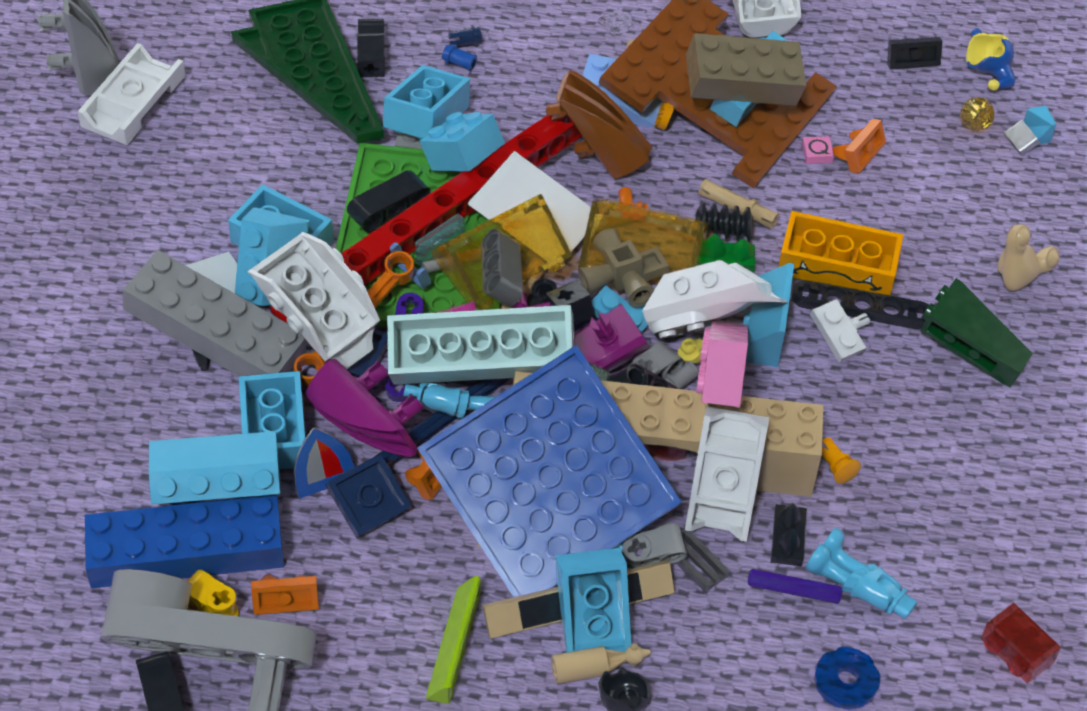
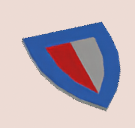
(319, 461)

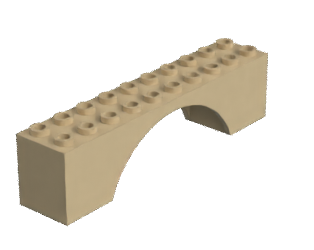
(677, 418)

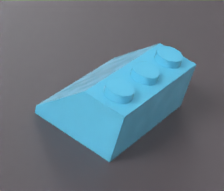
(260, 236)
(768, 320)

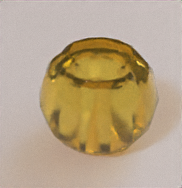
(977, 113)

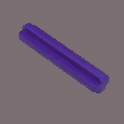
(794, 586)

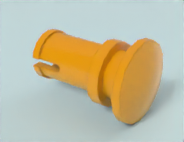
(840, 463)

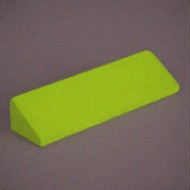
(454, 641)

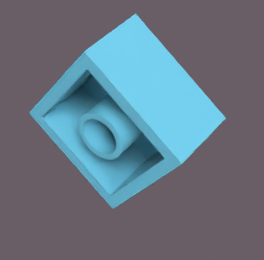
(461, 141)

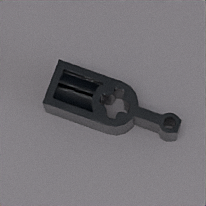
(371, 48)

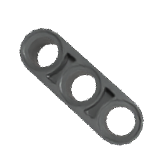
(501, 268)

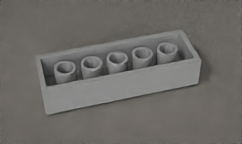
(211, 319)

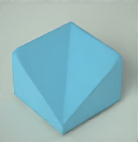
(1040, 123)

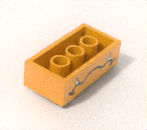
(841, 253)

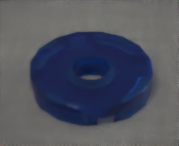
(844, 694)

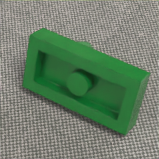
(739, 252)

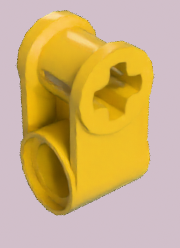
(211, 595)

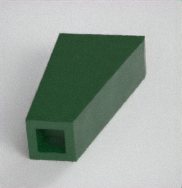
(975, 333)

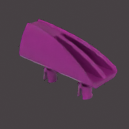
(610, 339)
(355, 411)

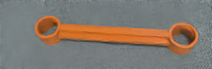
(377, 293)

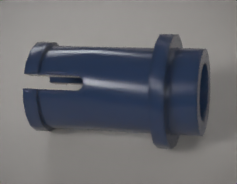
(466, 36)

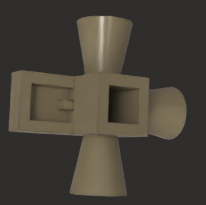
(624, 268)

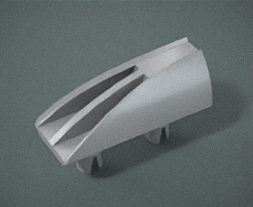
(90, 44)

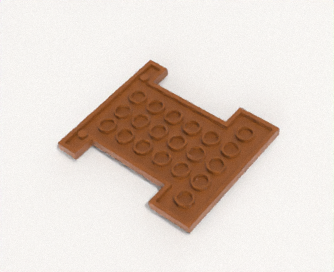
(658, 68)

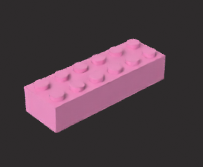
(723, 363)

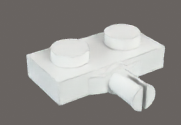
(840, 330)

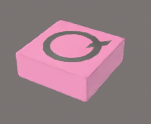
(817, 150)

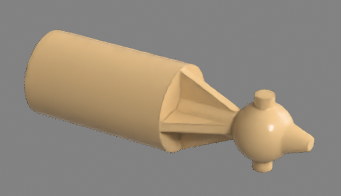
(593, 662)

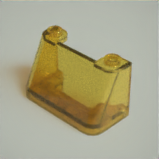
(528, 224)
(676, 236)

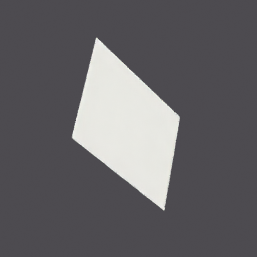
(520, 181)

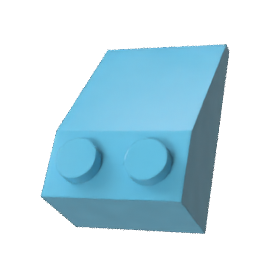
(594, 599)

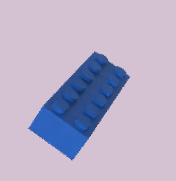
(185, 538)

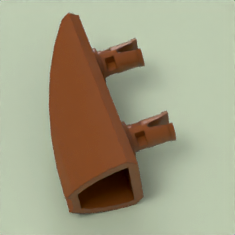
(602, 125)

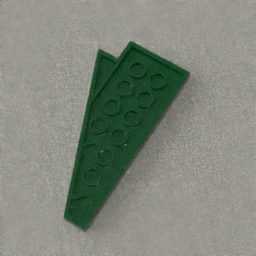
(309, 55)

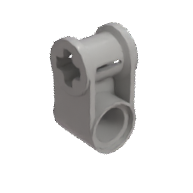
(660, 359)
(656, 546)

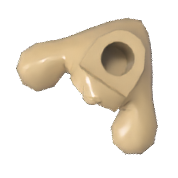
(1020, 263)

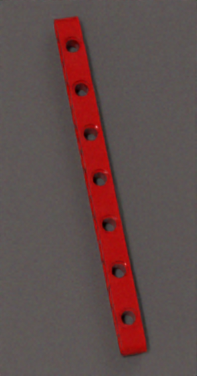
(535, 144)

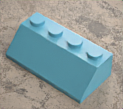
(213, 467)

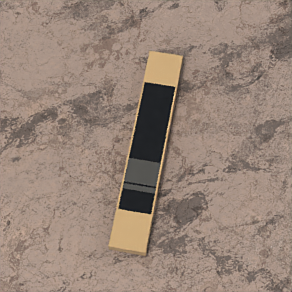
(544, 606)

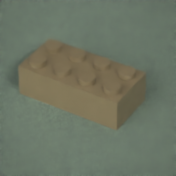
(745, 69)

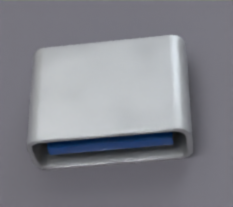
(1022, 137)

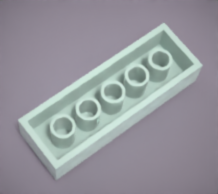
(476, 343)

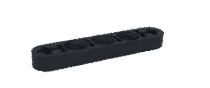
(850, 296)

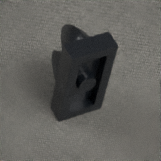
(914, 52)
(788, 535)

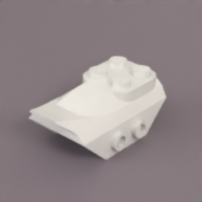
(762, 17)
(703, 295)
(319, 298)

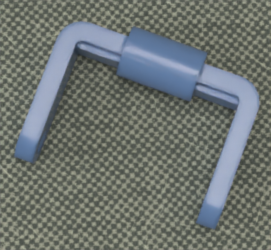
(420, 276)

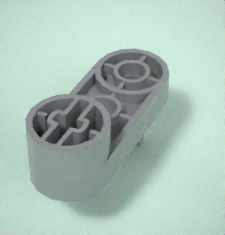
(153, 615)

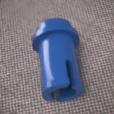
(453, 55)

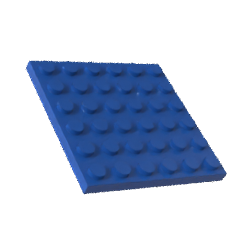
(548, 473)

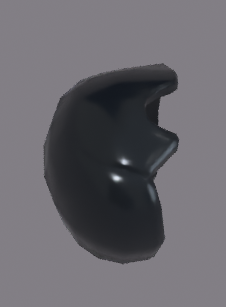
(624, 691)

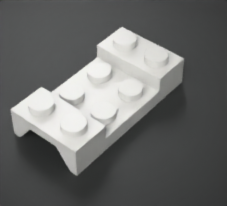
(128, 95)
(727, 471)

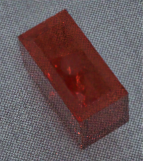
(1020, 643)

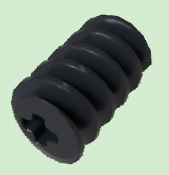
(725, 221)

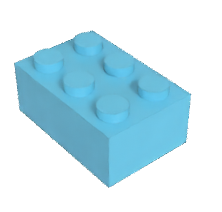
(425, 101)
(271, 200)
(276, 405)

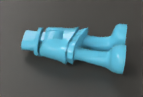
(446, 400)
(861, 580)

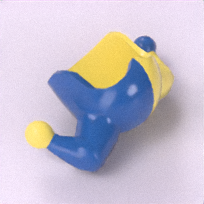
(992, 56)

